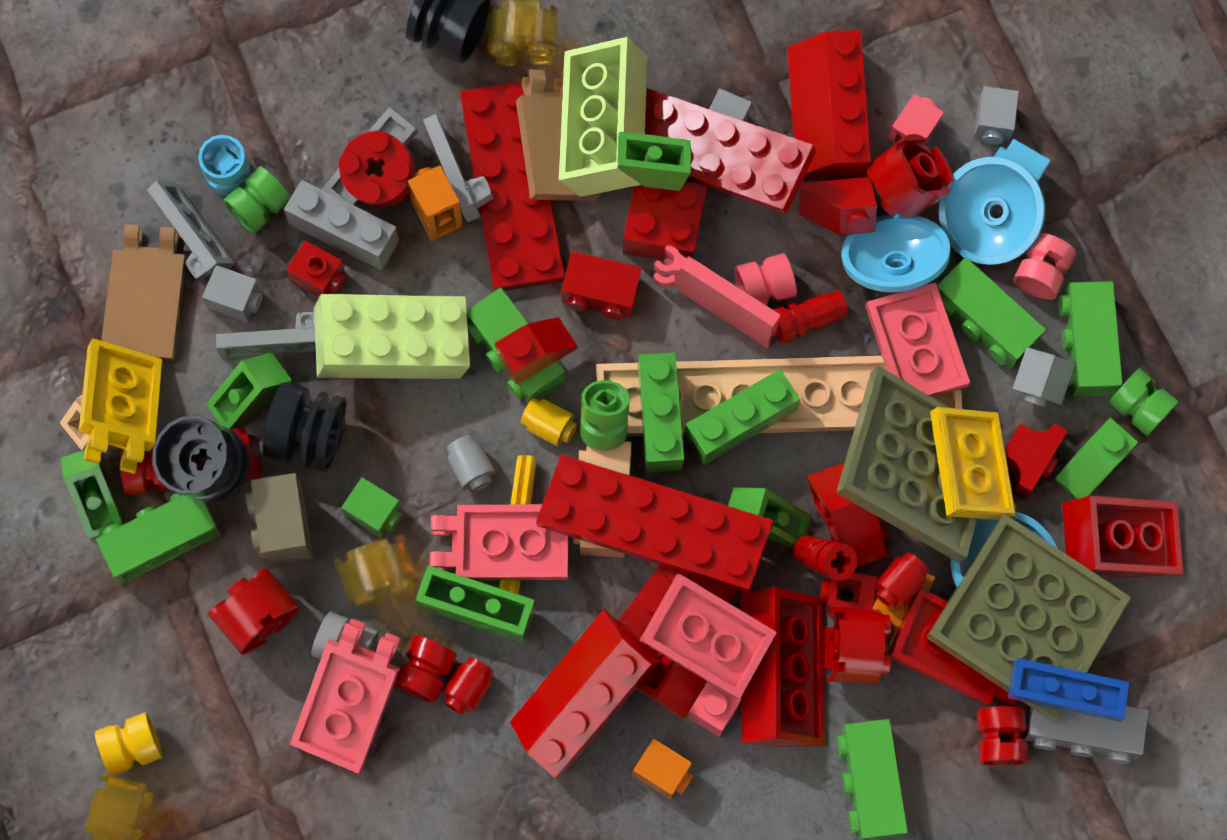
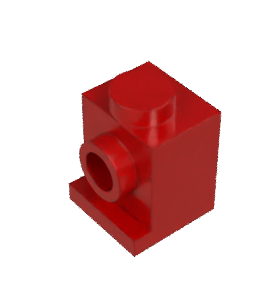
(859, 586)

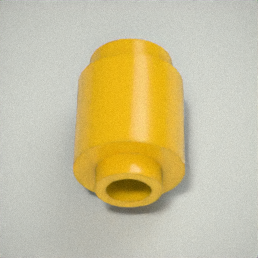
(548, 421)

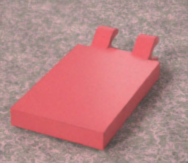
(717, 296)
(500, 544)
(347, 698)

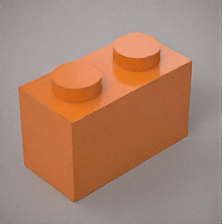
(435, 202)

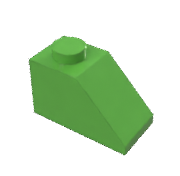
(654, 160)
(247, 390)
(1096, 460)
(90, 493)
(788, 519)

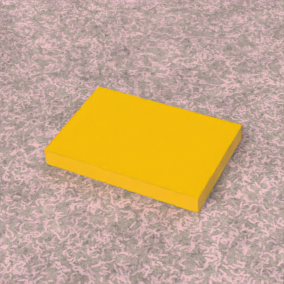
(972, 463)

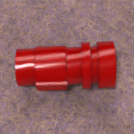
(810, 315)
(826, 557)

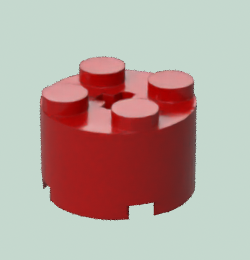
(357, 169)
(910, 176)
(254, 611)
(857, 645)

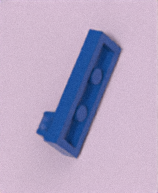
(1068, 689)

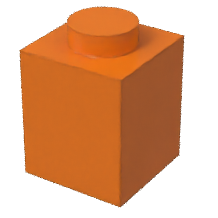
(663, 770)

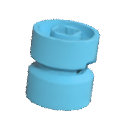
(224, 164)

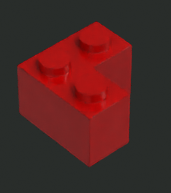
(845, 519)

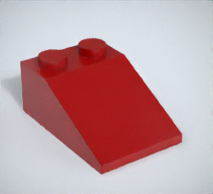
(1124, 536)

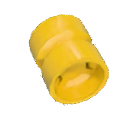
(133, 742)

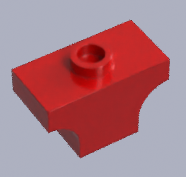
(1031, 455)

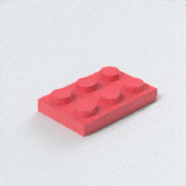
(918, 340)
(708, 636)

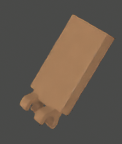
(541, 137)
(145, 294)

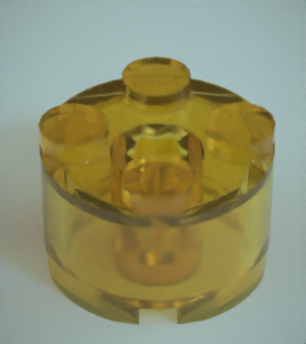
(522, 32)
(377, 570)
(119, 809)

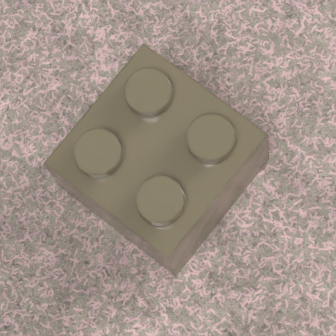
(281, 521)

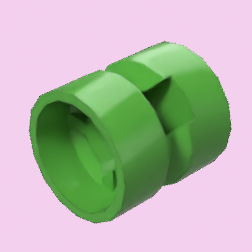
(256, 200)
(1143, 402)
(604, 415)

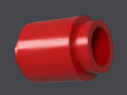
(901, 581)
(467, 686)

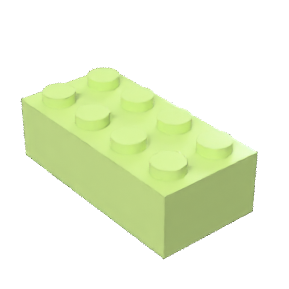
(600, 98)
(391, 336)

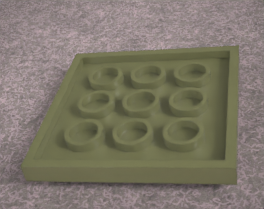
(896, 466)
(1027, 605)

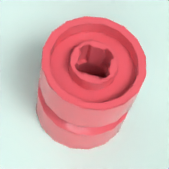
(1043, 269)
(767, 281)

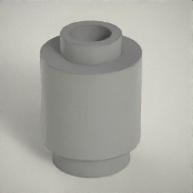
(470, 463)

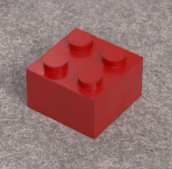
(664, 219)

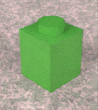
(372, 508)

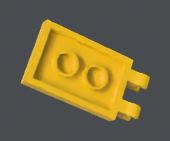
(119, 402)

